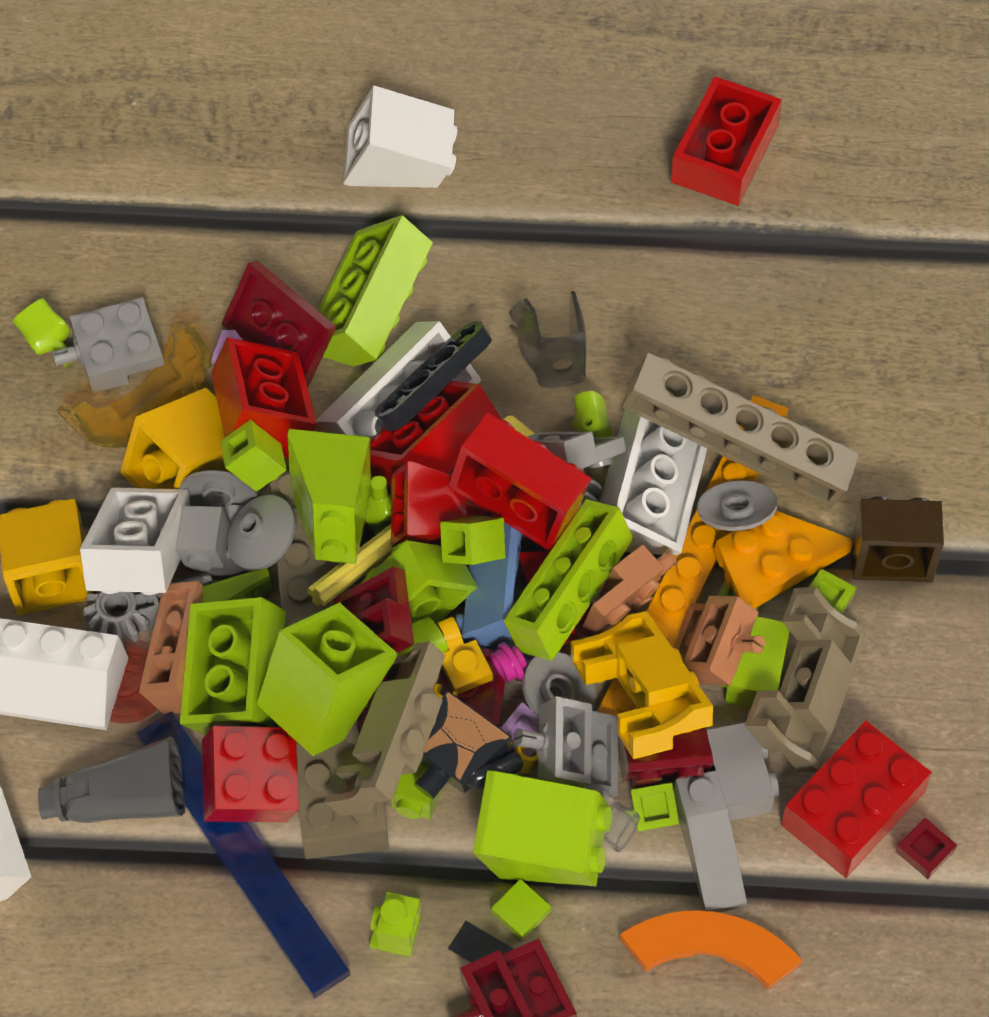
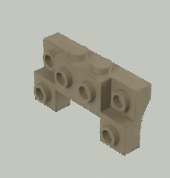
(814, 687)
(393, 732)

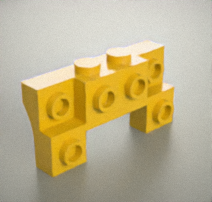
(654, 679)

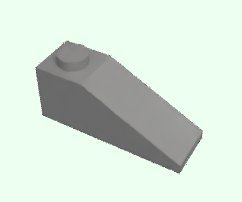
(710, 842)

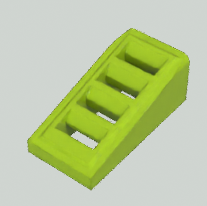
(244, 586)

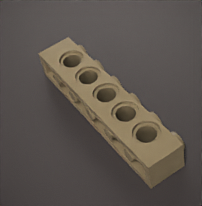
(720, 433)

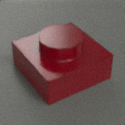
(926, 848)

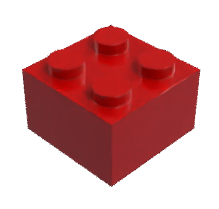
(249, 774)

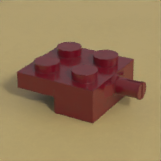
(383, 608)
(515, 985)

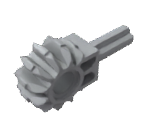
(139, 608)

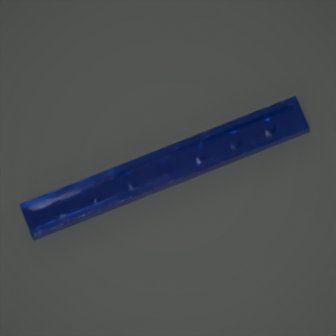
(255, 873)

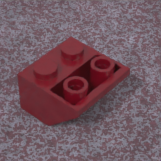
(689, 757)

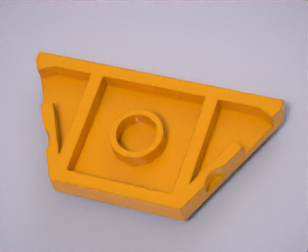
(776, 556)

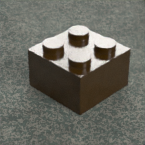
(897, 539)

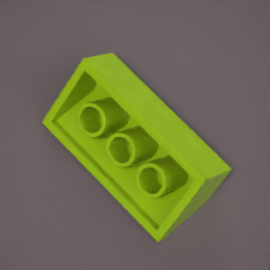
(372, 288)

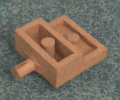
(627, 589)
(716, 638)

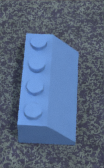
(494, 596)

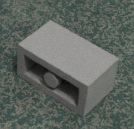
(742, 771)

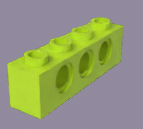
(568, 580)

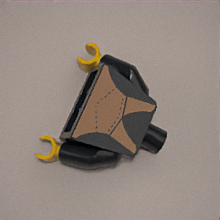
(465, 748)

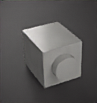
(203, 537)

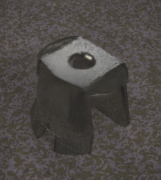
(544, 352)

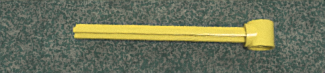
(369, 554)

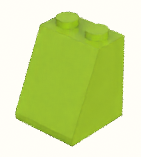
(330, 490)
(323, 676)
(541, 830)

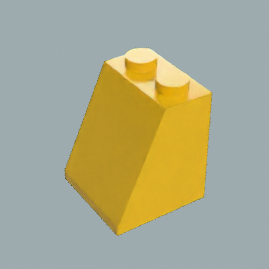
(175, 442)
(43, 556)

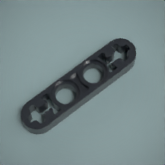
(433, 376)

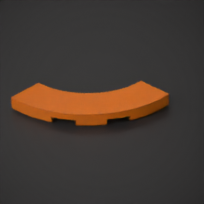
(712, 934)

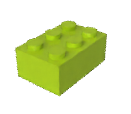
(228, 662)

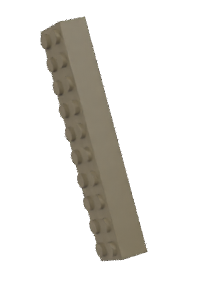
(322, 829)

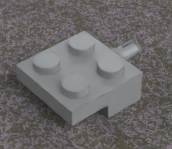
(112, 344)
(581, 447)
(574, 745)

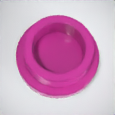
(509, 662)

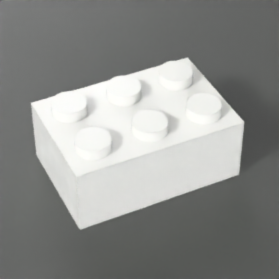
(134, 541)

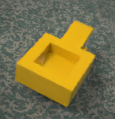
(464, 663)

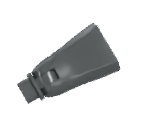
(126, 787)

